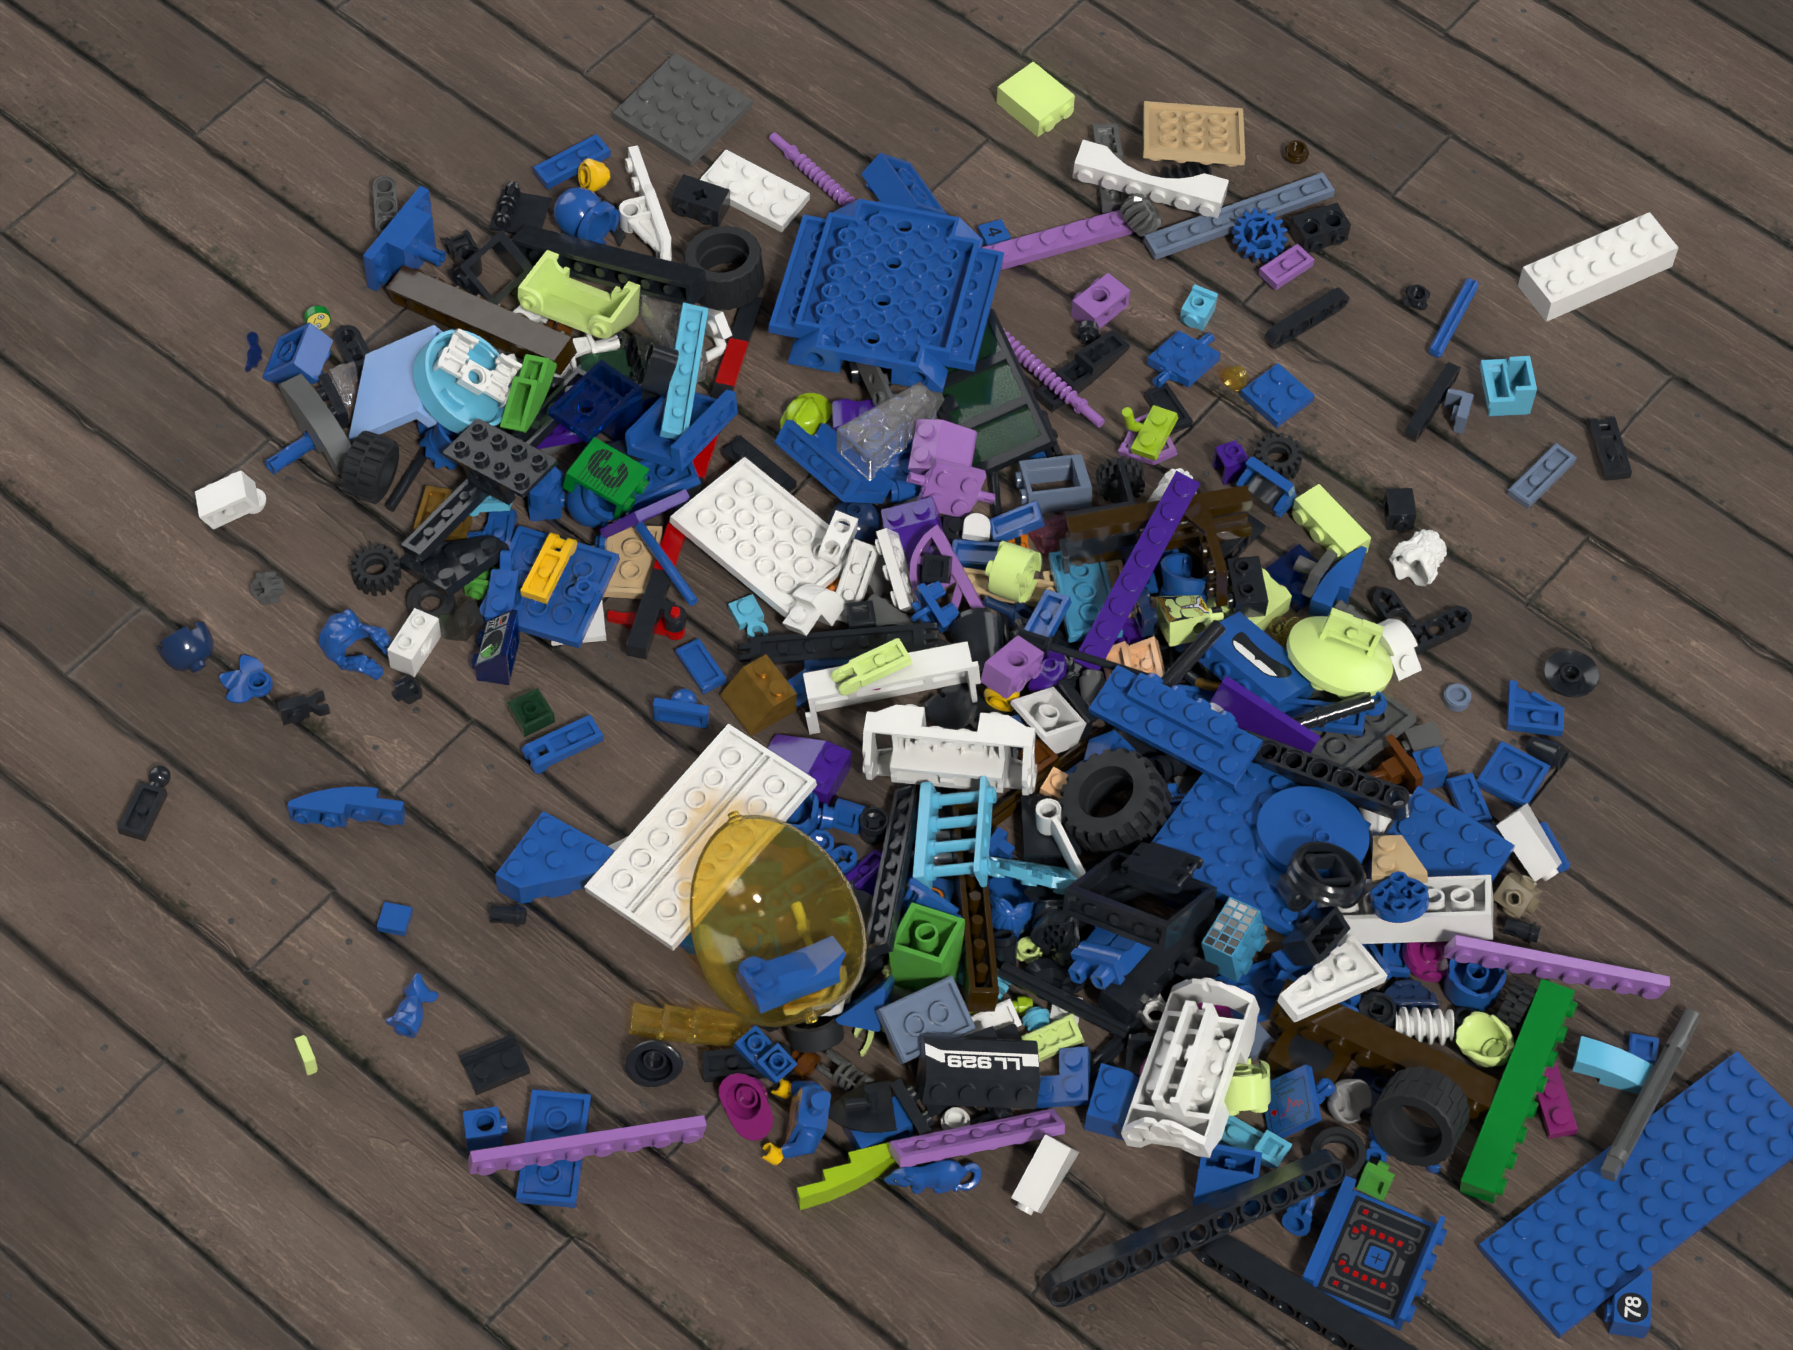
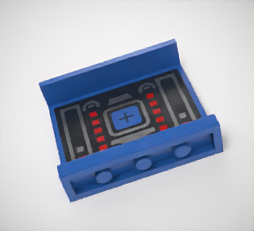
(1373, 1256)

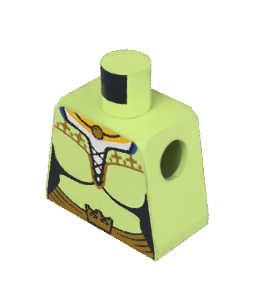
(1184, 617)

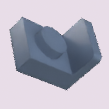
(1461, 404)

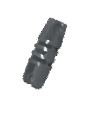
(847, 1074)

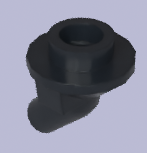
(993, 1114)

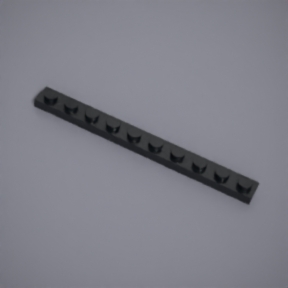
(468, 498)

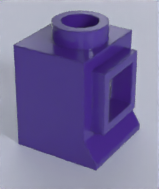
(1233, 458)

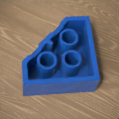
(550, 861)

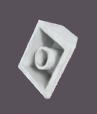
(1052, 718)

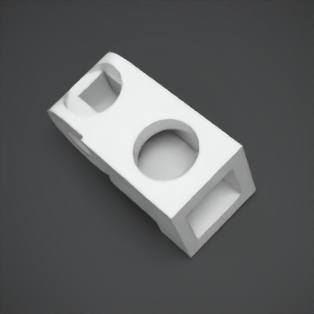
(838, 538)

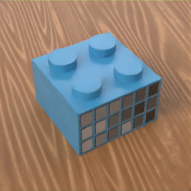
(1235, 939)

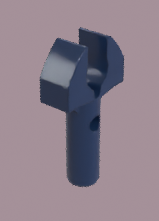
(1013, 612)

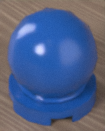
(584, 215)
(590, 508)

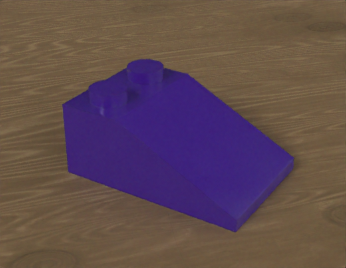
(912, 523)
(818, 759)

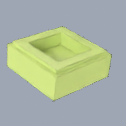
(306, 1055)

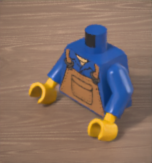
(806, 1120)

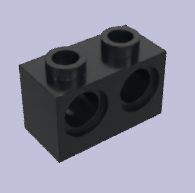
(1320, 228)

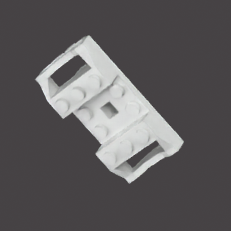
(949, 755)
(1187, 1103)

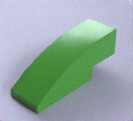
(528, 393)

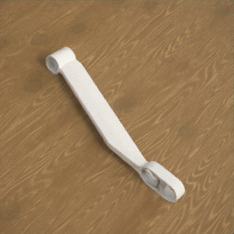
(1052, 826)

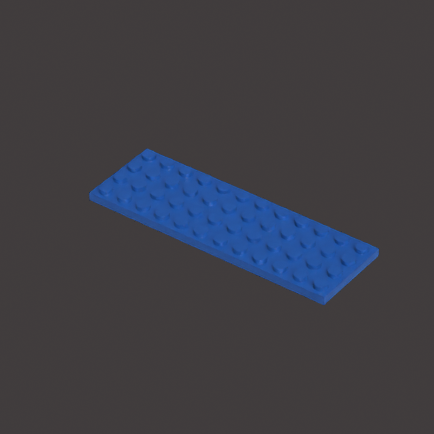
(1684, 1172)

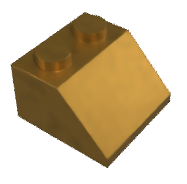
(759, 696)

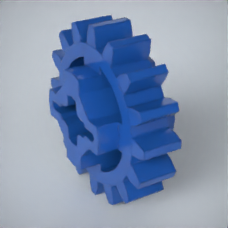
(1268, 244)

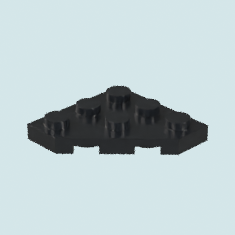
(455, 563)

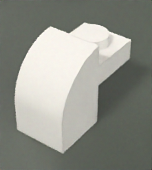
(813, 605)
(1400, 646)

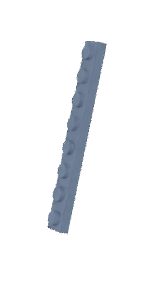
(1204, 228)

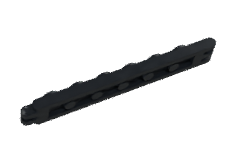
(836, 644)

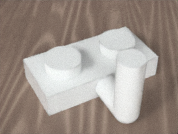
(718, 329)

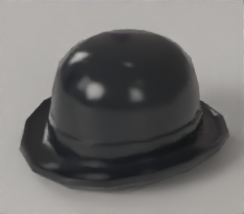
(653, 1063)

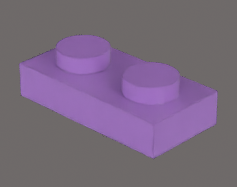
(1286, 267)

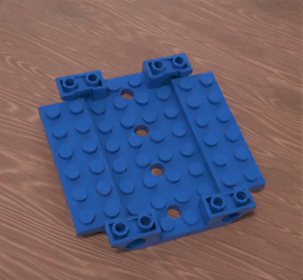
(934, 298)

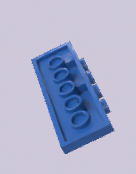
(1176, 724)

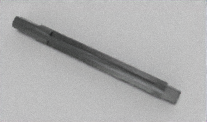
(1649, 1096)

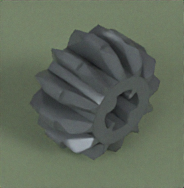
(1140, 214)

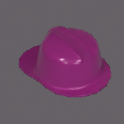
(746, 1105)

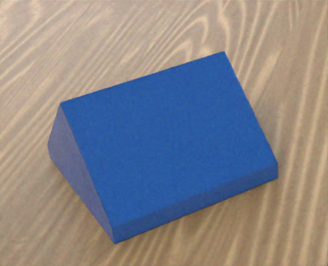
(862, 1011)

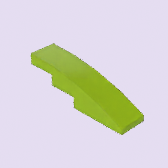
(862, 1168)

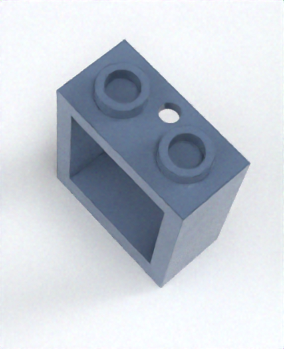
(1052, 470)

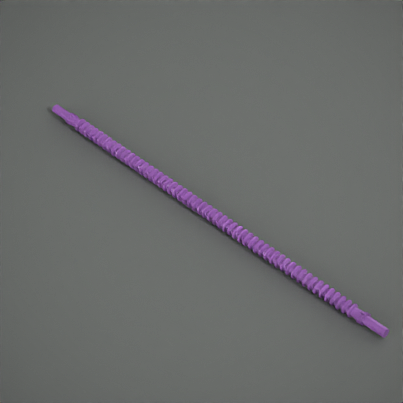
(1034, 365)

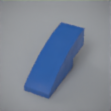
(1337, 583)

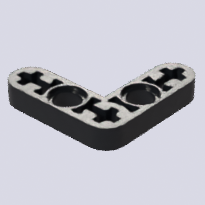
(1442, 620)

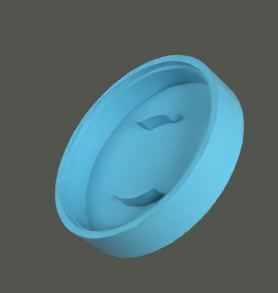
(443, 397)

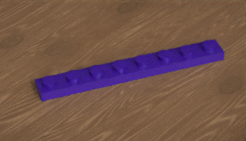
(1138, 568)

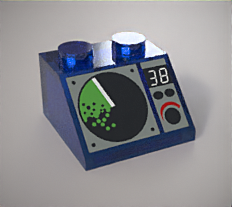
(497, 649)

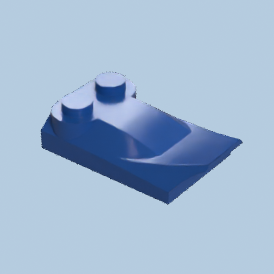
(791, 975)

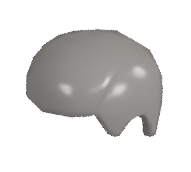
(1349, 1100)

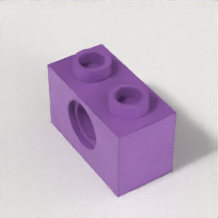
(1101, 301)
(1012, 667)

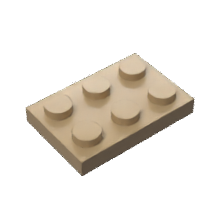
(634, 565)

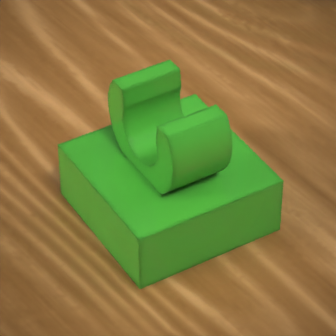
(1376, 1180)

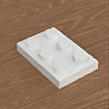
(896, 569)

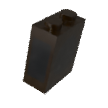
(1295, 1051)

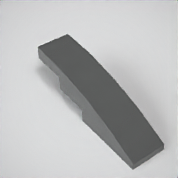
(1109, 136)
(317, 420)

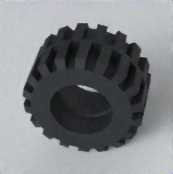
(369, 467)

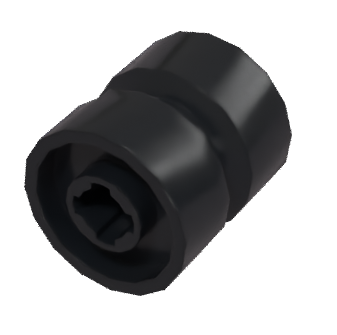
(1379, 1008)

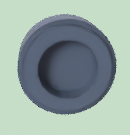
(1457, 697)

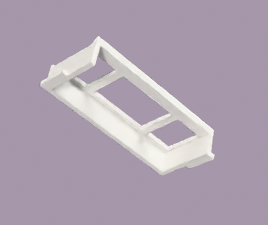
(928, 671)

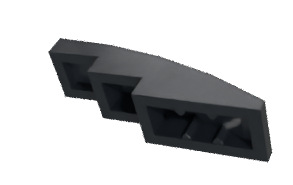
(1085, 368)

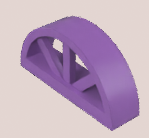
(958, 575)

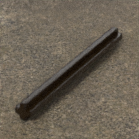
(1064, 763)

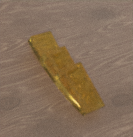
(686, 1025)

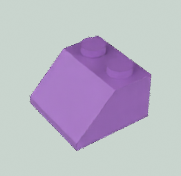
(940, 440)

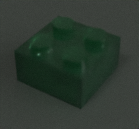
(531, 712)

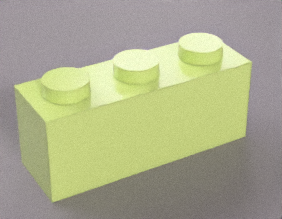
(1329, 522)

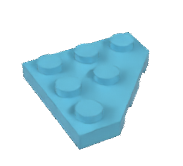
(1033, 873)

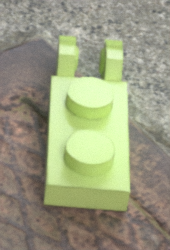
(872, 666)

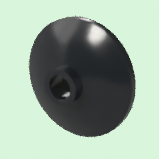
(1574, 665)

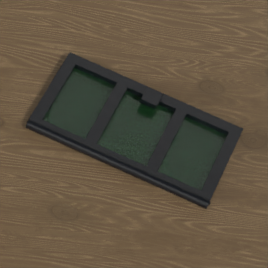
(996, 404)

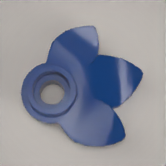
(242, 682)

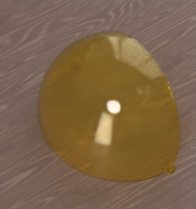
(764, 895)

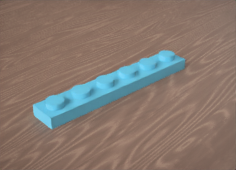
(683, 382)

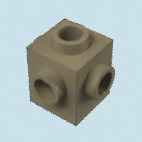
(1518, 895)

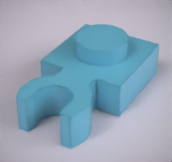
(748, 615)

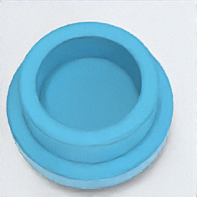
(1036, 1018)

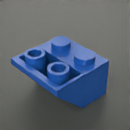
(1224, 1171)

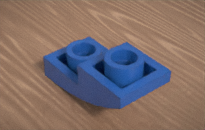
(765, 1056)

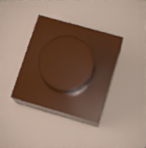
(1043, 755)

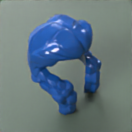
(341, 632)

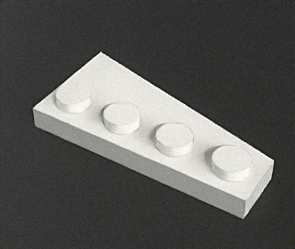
(1337, 978)

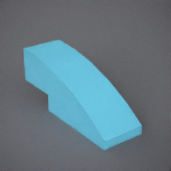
(1611, 1065)

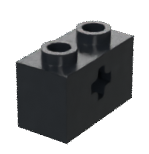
(700, 200)

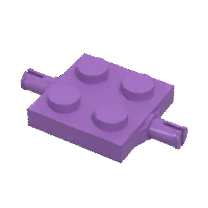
(952, 487)

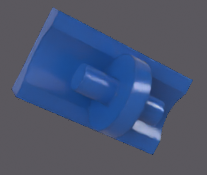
(927, 596)

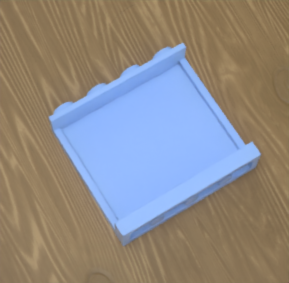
(388, 388)

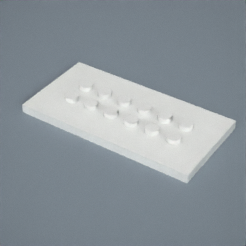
(655, 866)

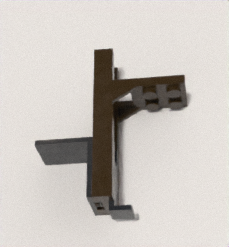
(1114, 530)

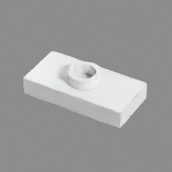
(1003, 1016)

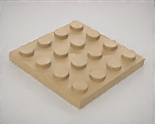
(1193, 133)

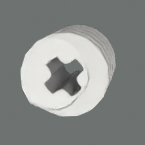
(1425, 1025)

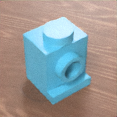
(1198, 307)

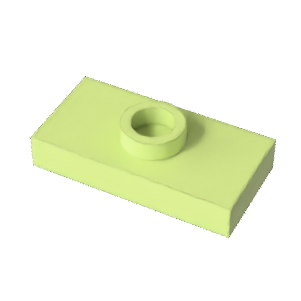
(1054, 1036)

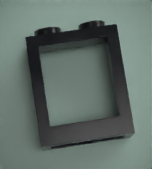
(511, 257)

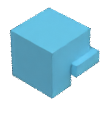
(1508, 385)

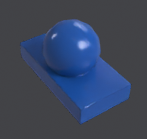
(681, 710)

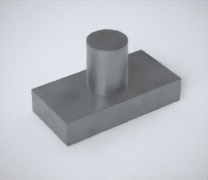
(1314, 571)

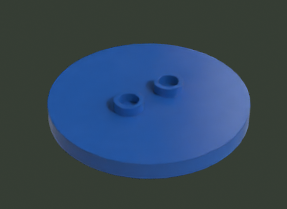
(1307, 816)

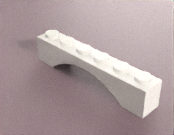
(1197, 194)

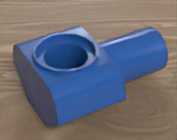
(546, 490)

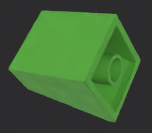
(926, 948)

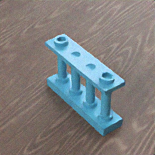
(930, 824)

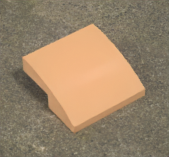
(1140, 656)

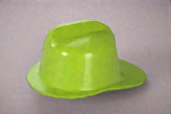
(808, 412)

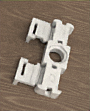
(493, 386)

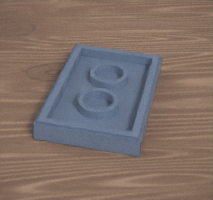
(928, 1012)

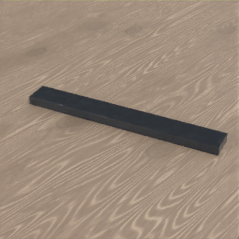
(893, 871)

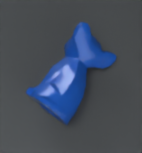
(410, 1011)
(1298, 1216)

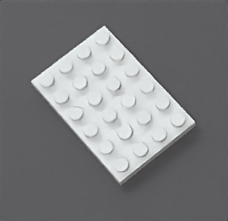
(759, 534)

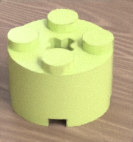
(1013, 572)
(1249, 1088)

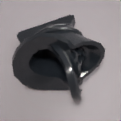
(1052, 930)

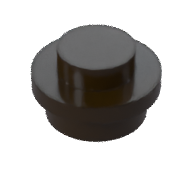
(1296, 152)

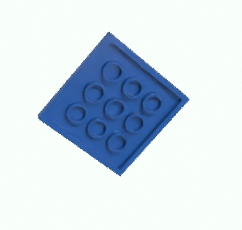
(562, 617)
(1449, 840)

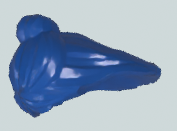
(1010, 905)

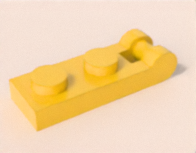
(548, 568)

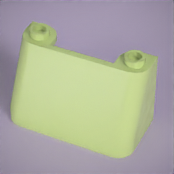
(573, 303)

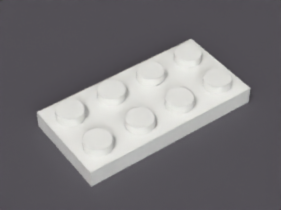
(757, 190)

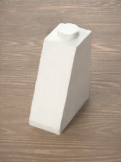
(1530, 843)
(1044, 1175)

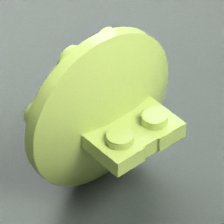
(1340, 654)

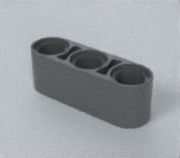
(385, 202)

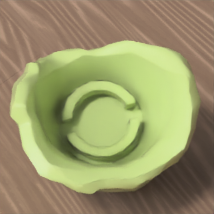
(1485, 1039)

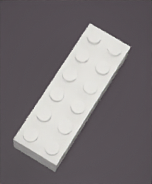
(1597, 266)
(1455, 908)

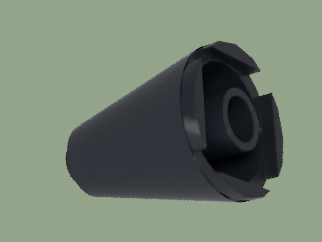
(981, 631)

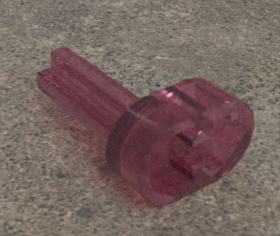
(1044, 537)

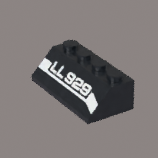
(978, 1072)

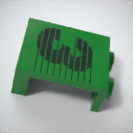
(608, 475)

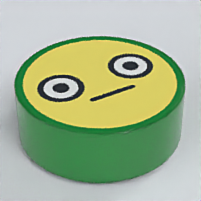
(318, 316)

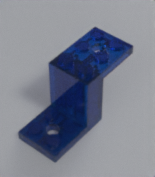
(610, 402)

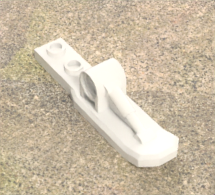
(644, 213)

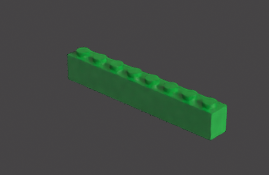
(1517, 1092)

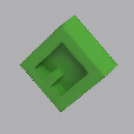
(479, 587)

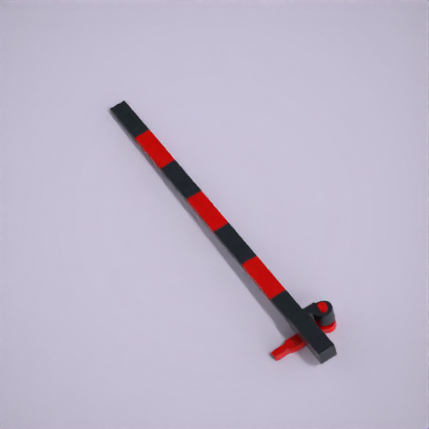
(654, 612)

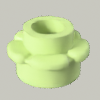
(1024, 944)

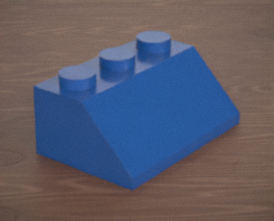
(899, 184)

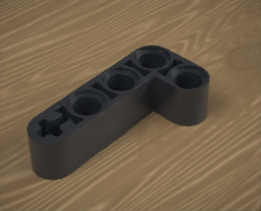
(651, 364)

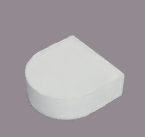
(976, 528)

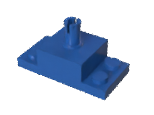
(405, 241)

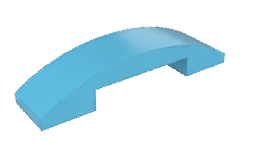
(1243, 1136)

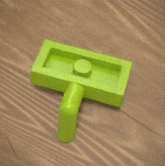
(1151, 434)

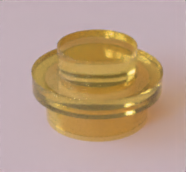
(1235, 377)

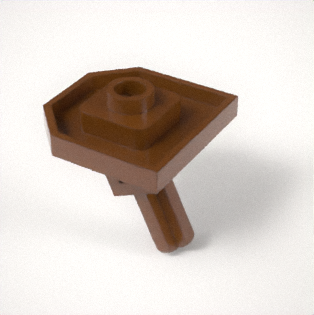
(1398, 766)

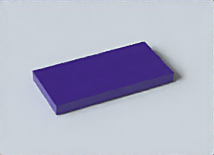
(1262, 718)

